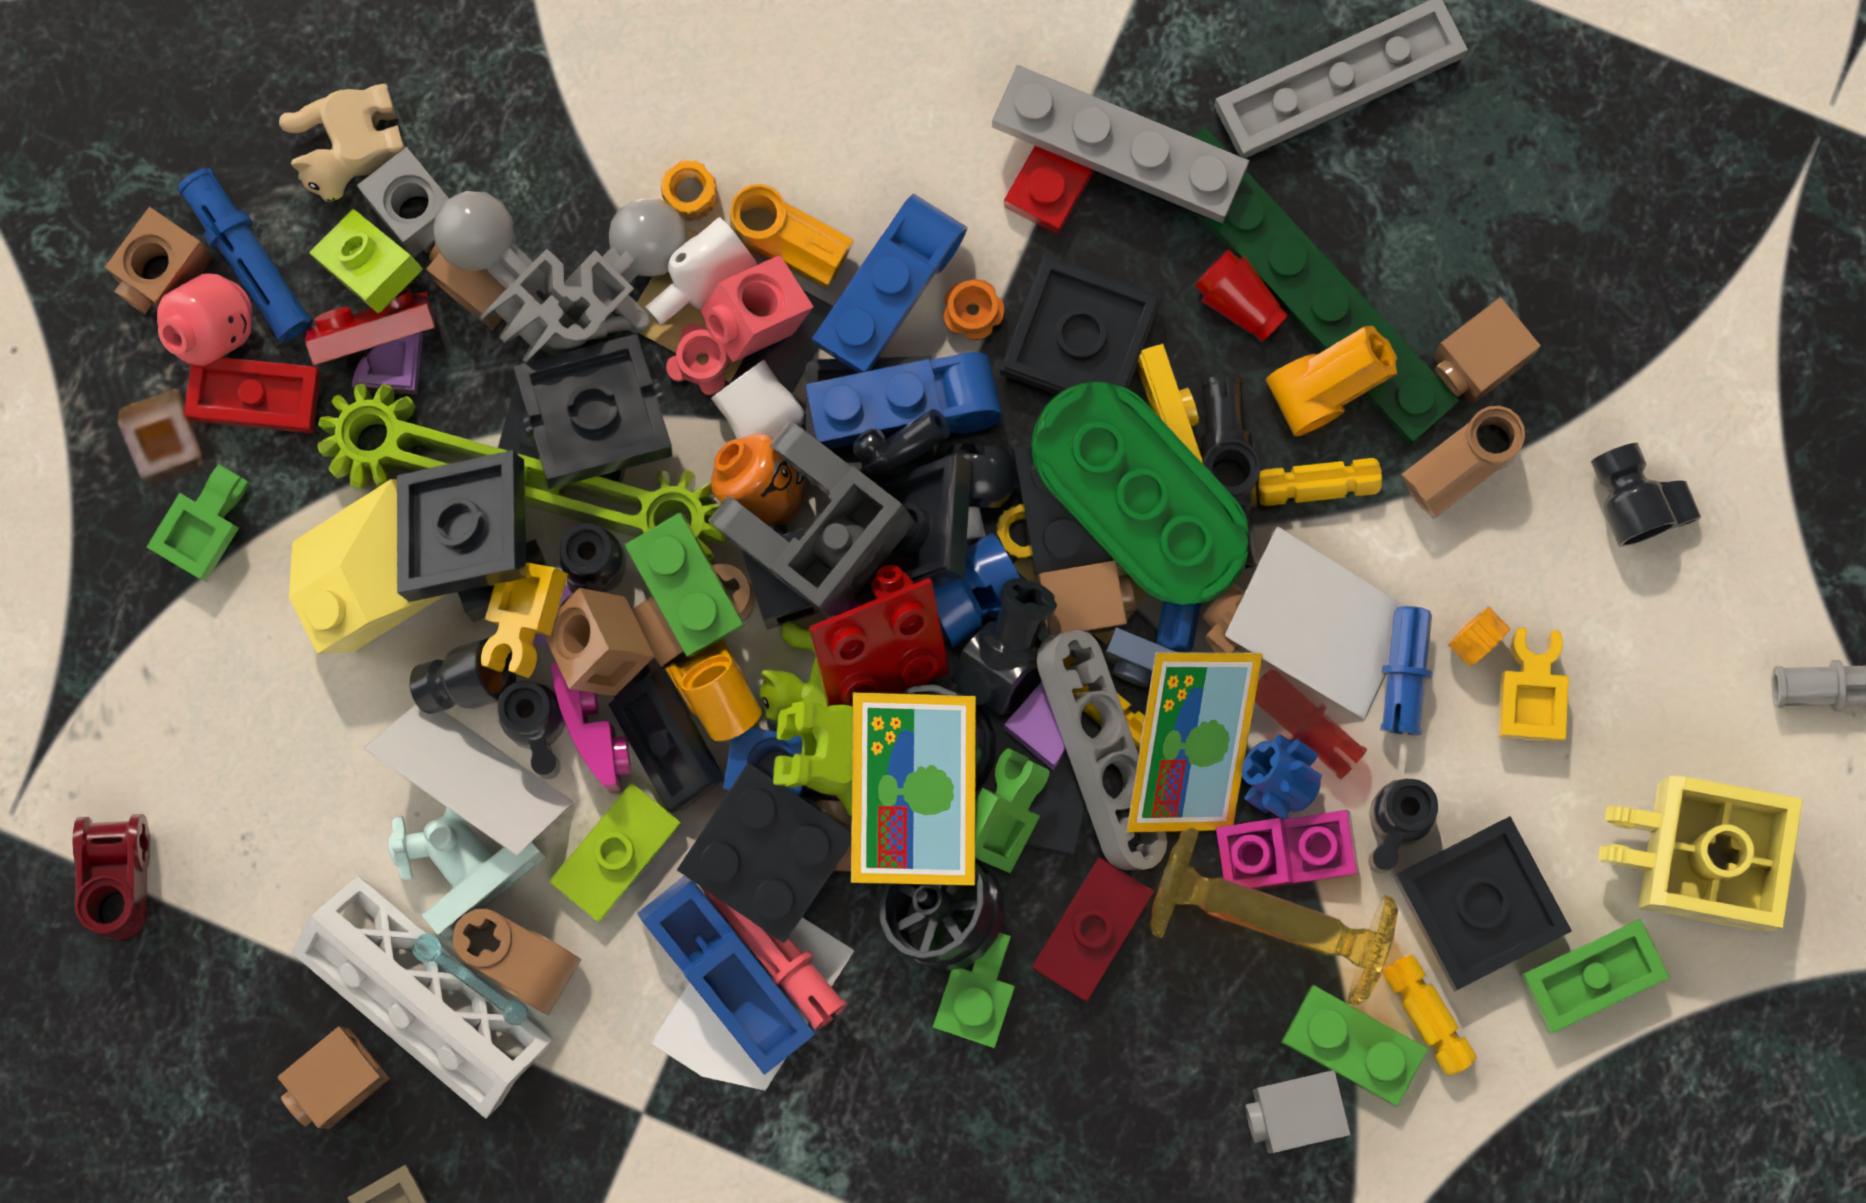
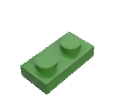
(685, 585)
(1594, 976)
(1354, 1046)

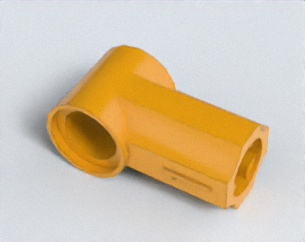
(801, 240)
(1318, 386)

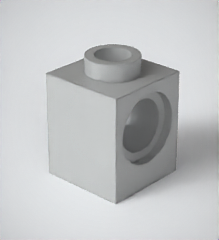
(391, 187)
(1297, 1112)

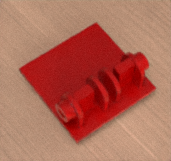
(882, 643)

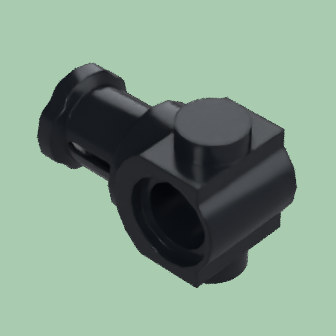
(1002, 656)

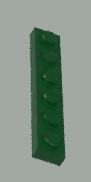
(1326, 302)

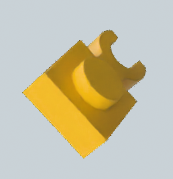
(520, 612)
(1534, 700)

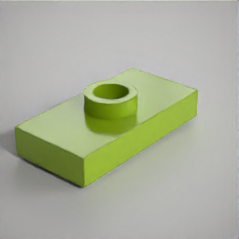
(366, 261)
(615, 852)

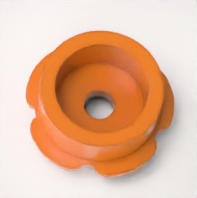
(976, 293)

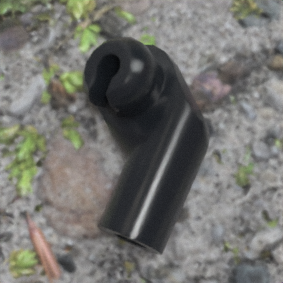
(904, 445)

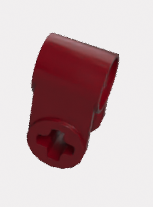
(108, 861)

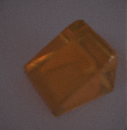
(158, 433)

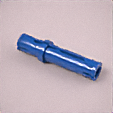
(231, 234)

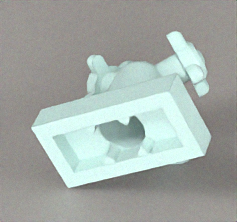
(464, 862)

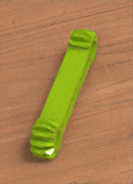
(404, 435)

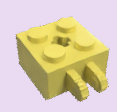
(1680, 877)

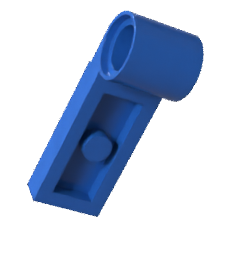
(889, 283)
(897, 395)

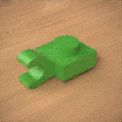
(196, 532)
(1004, 817)
(976, 1000)

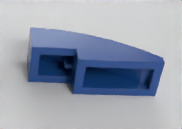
(725, 974)

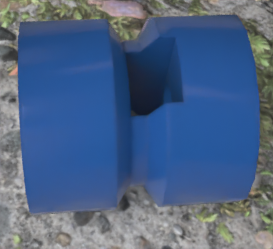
(964, 610)

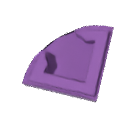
(392, 364)
(1037, 728)

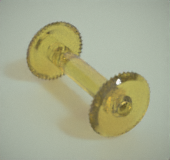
(1276, 917)

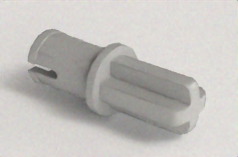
(1819, 685)

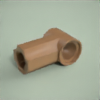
(1461, 463)

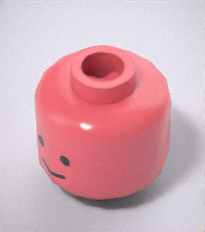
(204, 319)

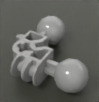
(477, 235)

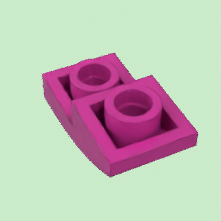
(597, 741)
(1289, 850)

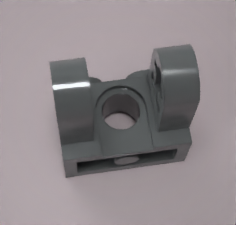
(840, 546)

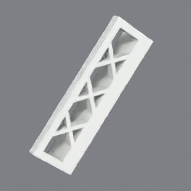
(410, 1002)

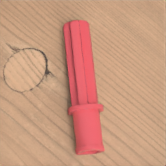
(789, 968)

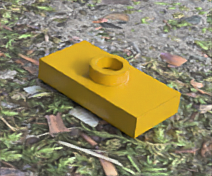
(1164, 398)

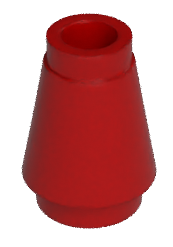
(1240, 295)

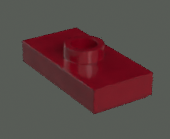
(1092, 929)

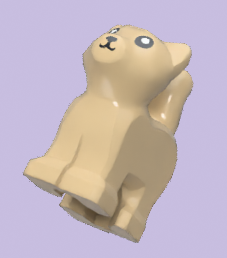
(351, 126)

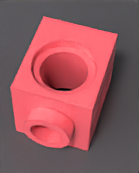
(768, 291)

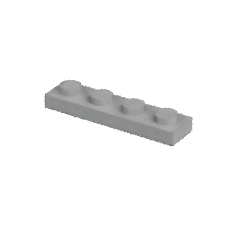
(1340, 77)
(1120, 143)

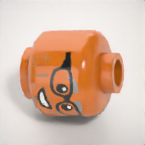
(757, 479)

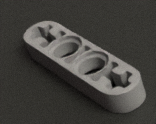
(1092, 755)

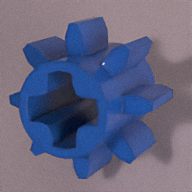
(1281, 776)

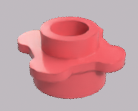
(684, 365)

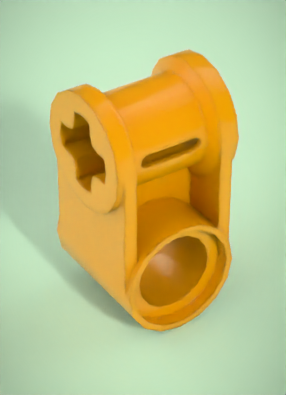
(717, 692)

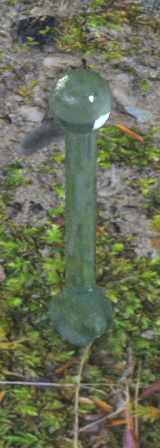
(428, 949)

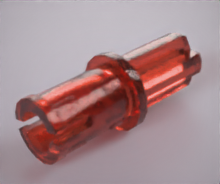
(1307, 722)

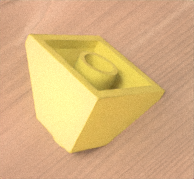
(348, 575)

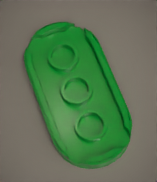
(1140, 493)

